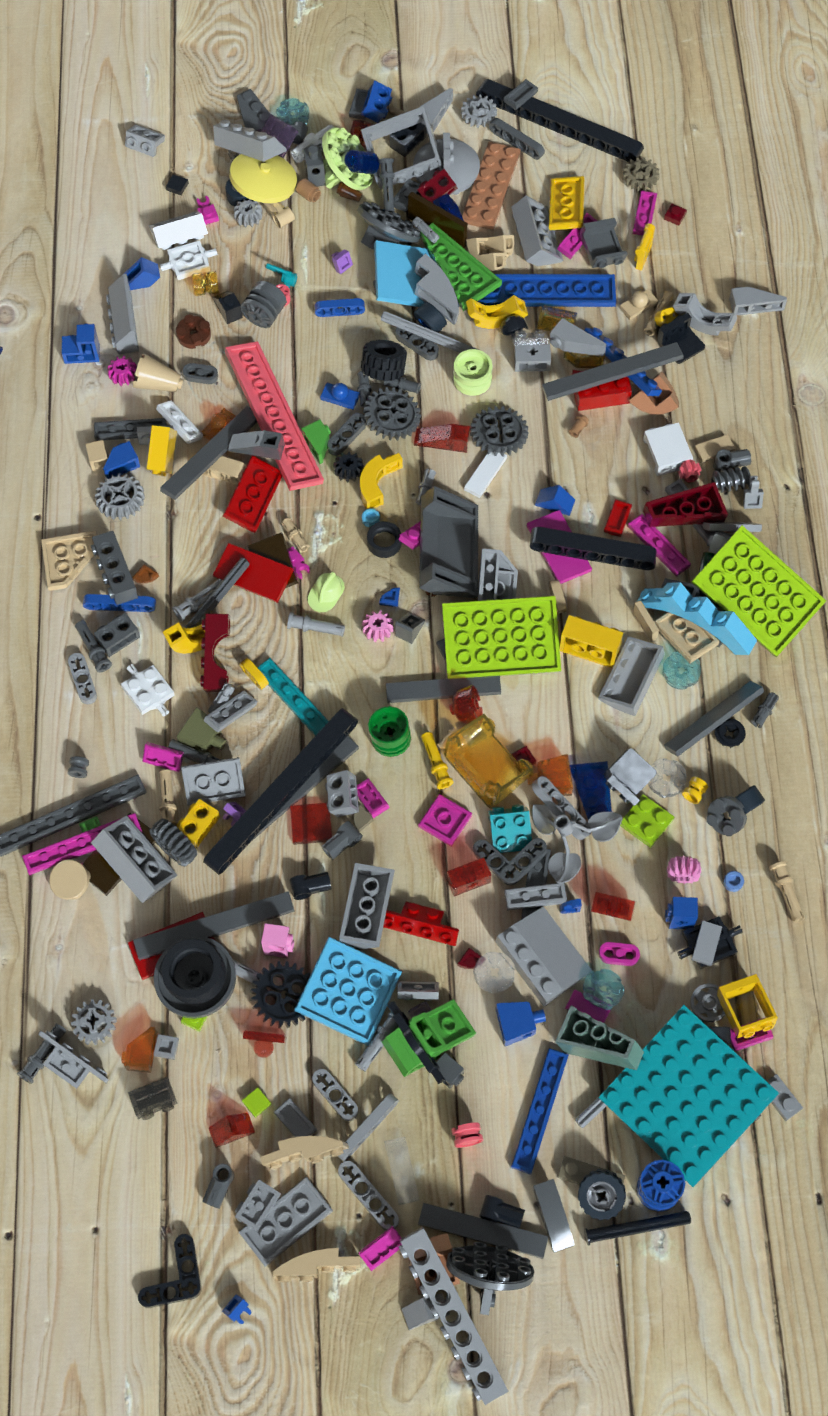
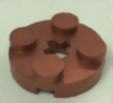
(196, 339)

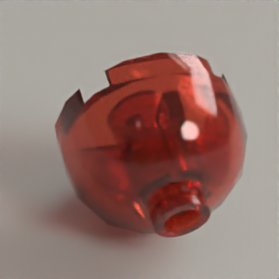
(466, 705)

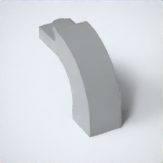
(703, 319)

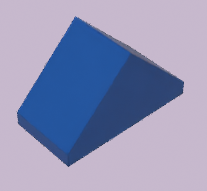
(555, 499)

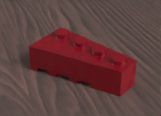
(687, 507)

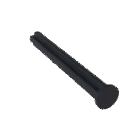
(637, 1227)

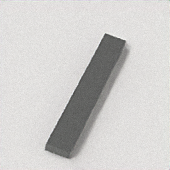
(612, 371)
(208, 454)
(337, 757)
(71, 814)
(216, 924)

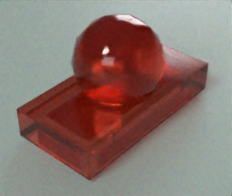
(264, 1042)

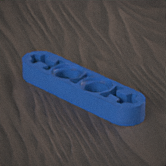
(104, 603)

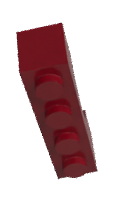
(216, 628)

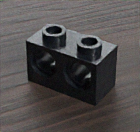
(407, 139)

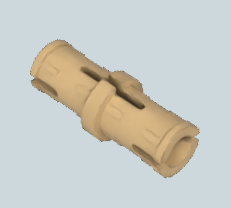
(295, 535)

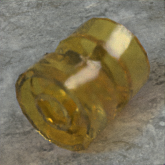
(205, 283)

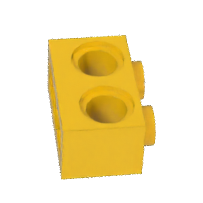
(201, 825)

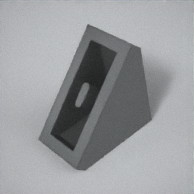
(408, 627)

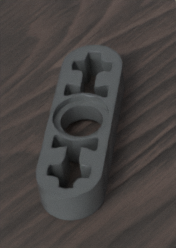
(419, 349)
(346, 441)

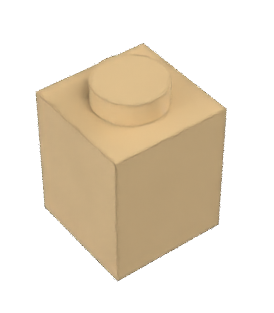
(96, 454)

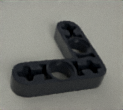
(185, 1278)

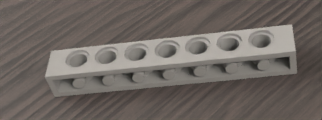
(494, 1386)

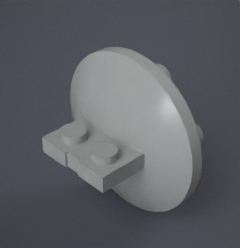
(457, 159)

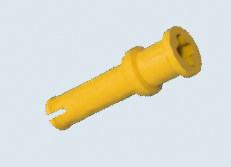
(438, 767)

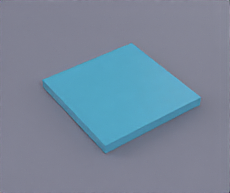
(396, 273)
(348, 991)

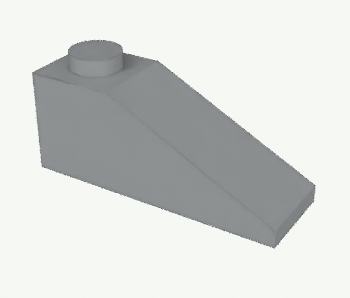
(437, 107)
(752, 301)
(573, 339)

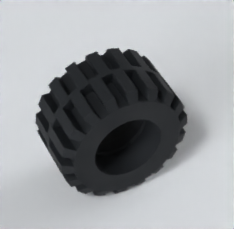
(383, 360)

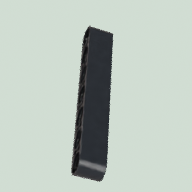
(593, 548)

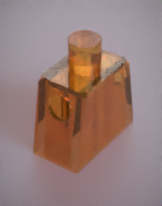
(557, 771)

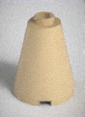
(156, 376)

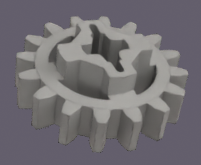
(478, 111)
(85, 1022)

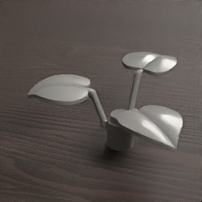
(566, 866)

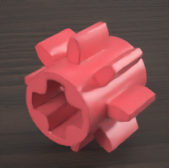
(689, 471)

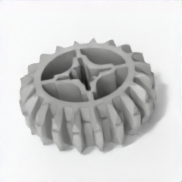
(119, 489)

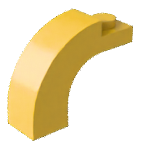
(492, 316)
(370, 476)
(184, 639)

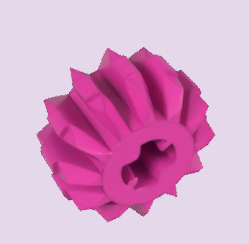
(122, 371)

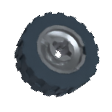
(597, 1182)

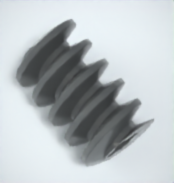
(731, 478)

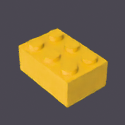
(591, 641)

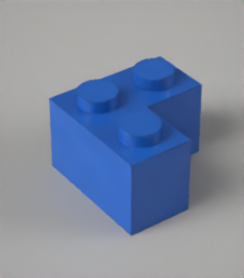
(81, 347)

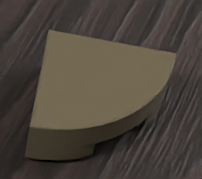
(362, 818)

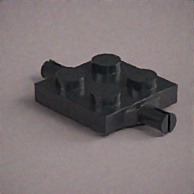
(725, 944)

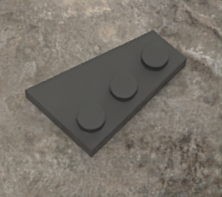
(252, 110)

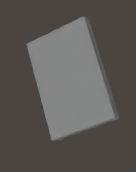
(213, 781)

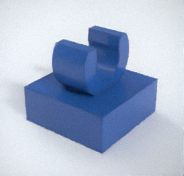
(235, 1308)

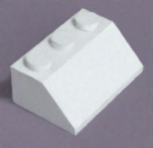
(178, 230)

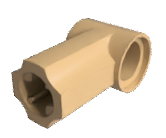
(280, 214)

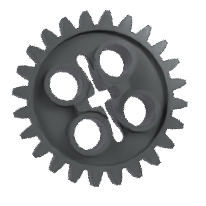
(392, 413)
(511, 428)

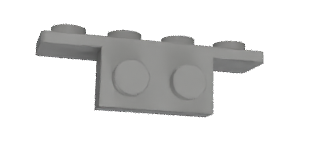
(67, 1065)

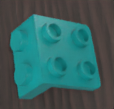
(510, 828)

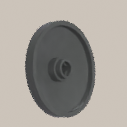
(193, 974)

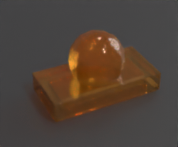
(217, 423)

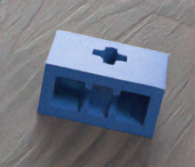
(682, 912)

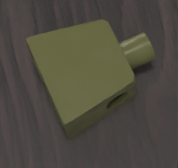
(199, 734)

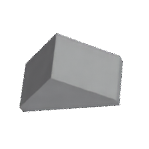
(419, 1313)

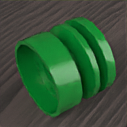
(386, 722)

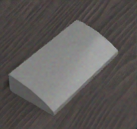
(632, 675)

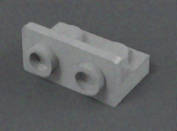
(143, 140)
(257, 1205)

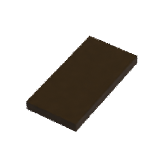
(431, 213)
(101, 873)

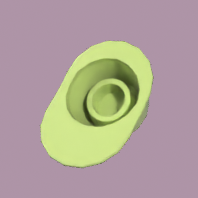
(325, 592)

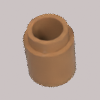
(308, 190)

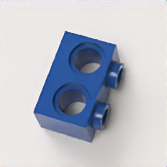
(377, 101)

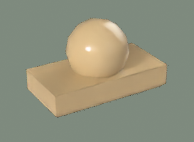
(638, 304)

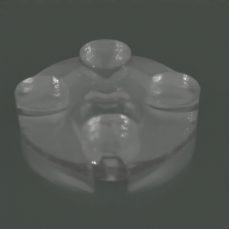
(677, 780)
(494, 960)

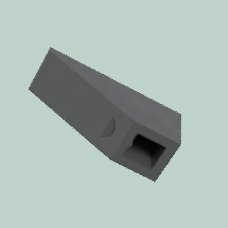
(258, 443)

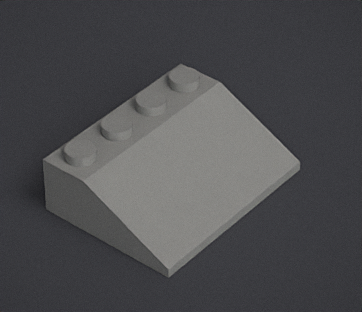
(543, 955)

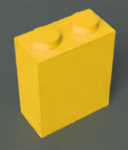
(161, 450)

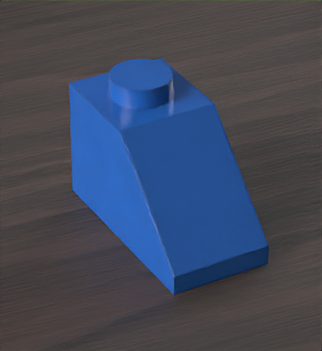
(142, 274)
(121, 460)

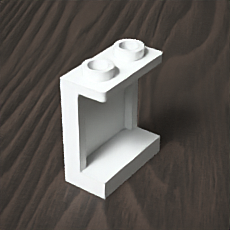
(667, 448)

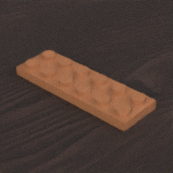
(491, 185)

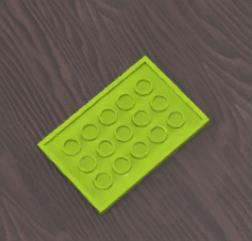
(759, 590)
(501, 637)

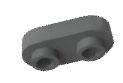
(200, 373)

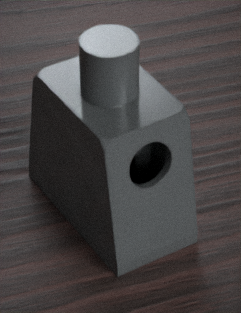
(312, 160)

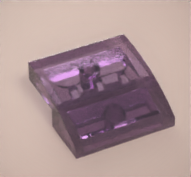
(281, 131)

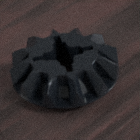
(730, 725)

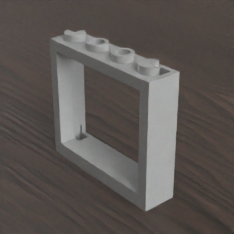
(396, 124)

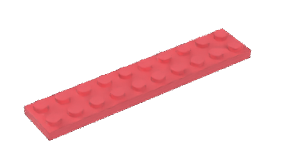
(274, 414)

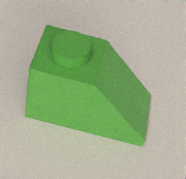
(317, 439)

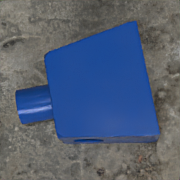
(517, 1021)

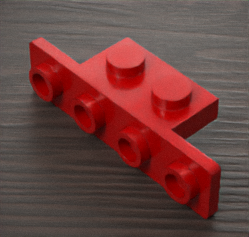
(421, 922)

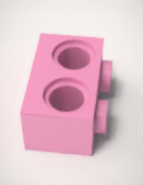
(277, 941)

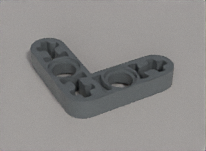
(507, 866)

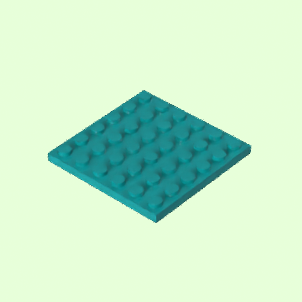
(689, 1095)

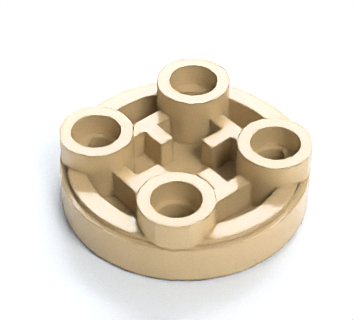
(69, 879)

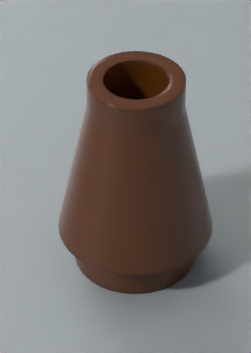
(349, 193)

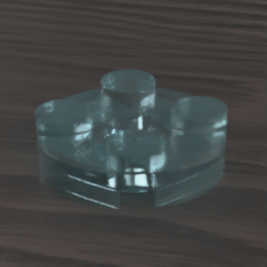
(293, 105)
(672, 675)
(600, 998)

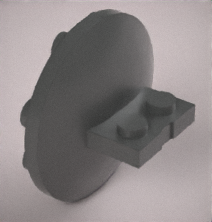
(385, 226)
(490, 1270)

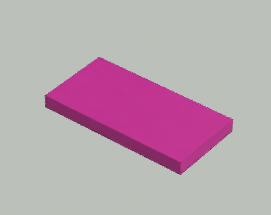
(562, 567)

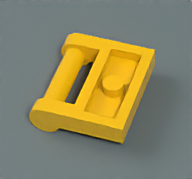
(645, 245)

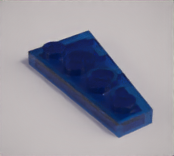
(591, 787)

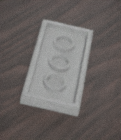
(287, 1222)

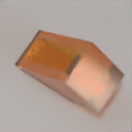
(140, 1052)

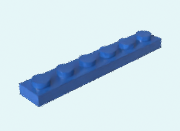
(614, 354)

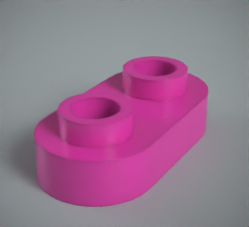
(619, 953)

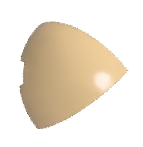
(492, 250)

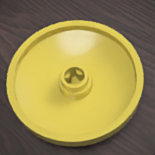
(263, 181)

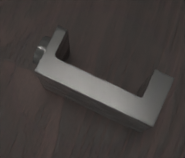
(602, 243)

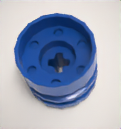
(652, 1194)

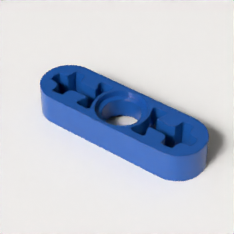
(330, 308)

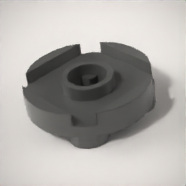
(736, 813)

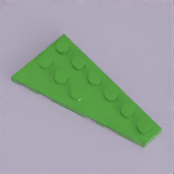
(463, 270)

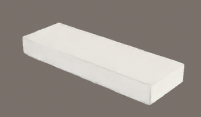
(180, 422)
(484, 474)

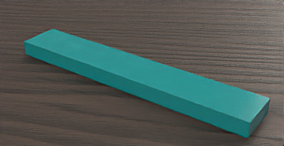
(293, 697)

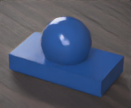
(340, 395)

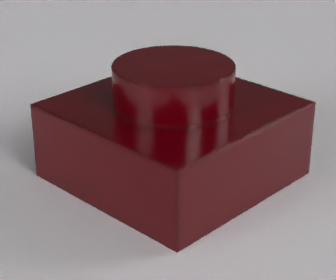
(675, 214)

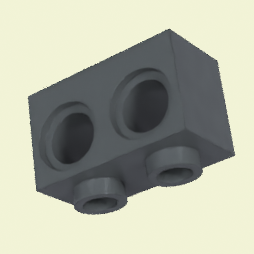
(119, 638)

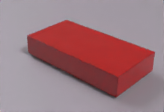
(618, 518)

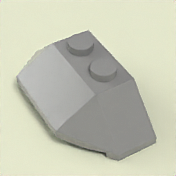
(496, 576)

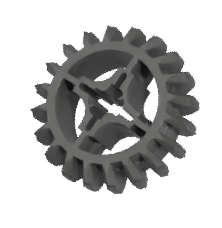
(173, 842)

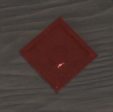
(310, 823)

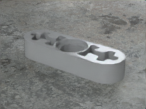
(83, 671)
(349, 1102)

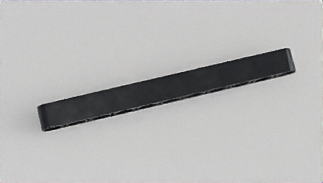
(565, 123)
(280, 791)

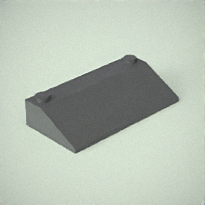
(448, 544)

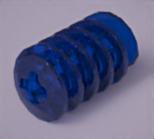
(362, 162)

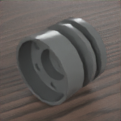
(263, 304)

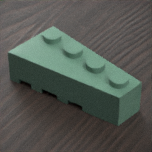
(596, 1041)

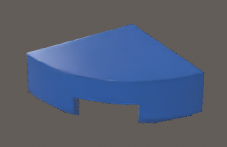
(390, 598)
(571, 906)

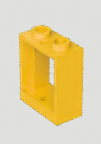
(739, 988)

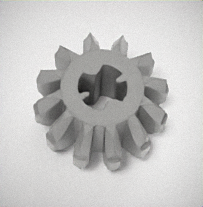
(248, 213)

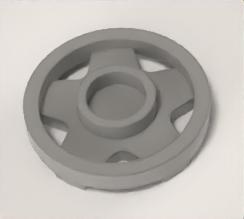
(707, 1003)

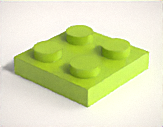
(647, 821)

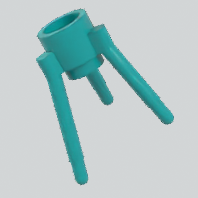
(288, 278)

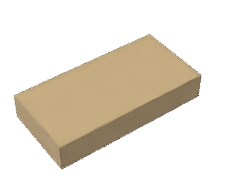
(708, 450)
(645, 620)

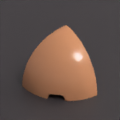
(661, 404)

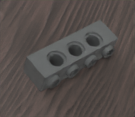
(114, 568)

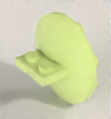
(335, 145)

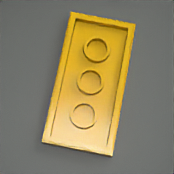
(566, 203)

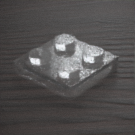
(537, 337)

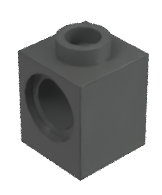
(450, 1070)

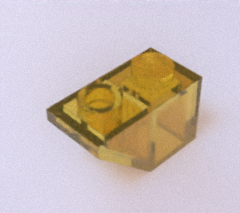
(584, 360)

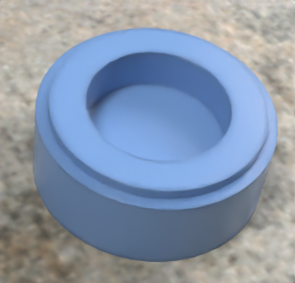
(733, 881)

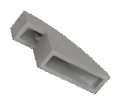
(436, 288)

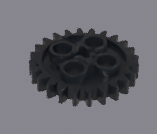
(277, 1012)

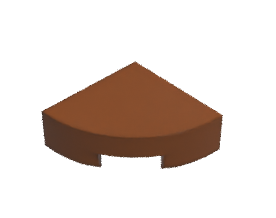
(145, 575)

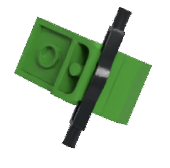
(426, 1037)

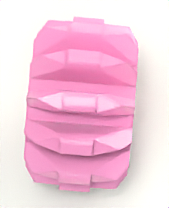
(383, 621)
(684, 869)

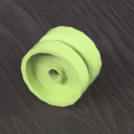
(472, 372)

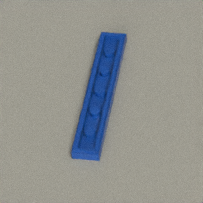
(539, 1111)

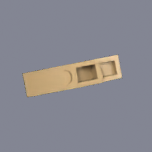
(310, 1147)
(307, 1265)

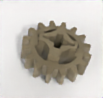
(641, 174)

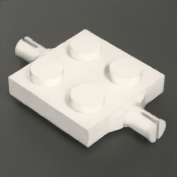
(188, 260)
(147, 689)

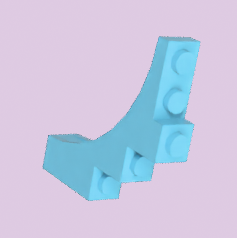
(700, 610)

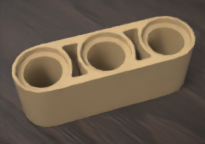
(226, 470)

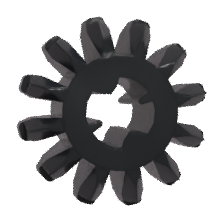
(348, 466)

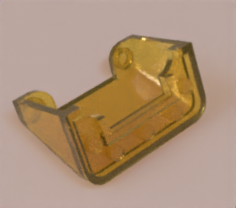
(485, 761)

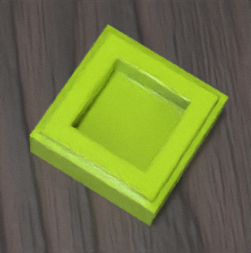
(256, 1102)

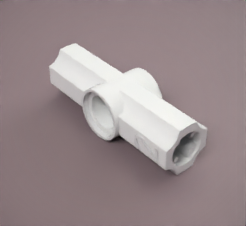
(311, 139)

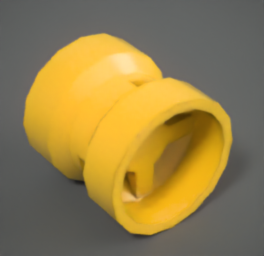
(695, 790)

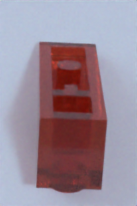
(445, 437)

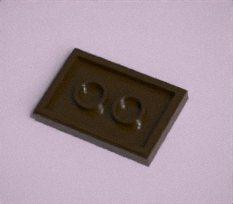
(276, 550)

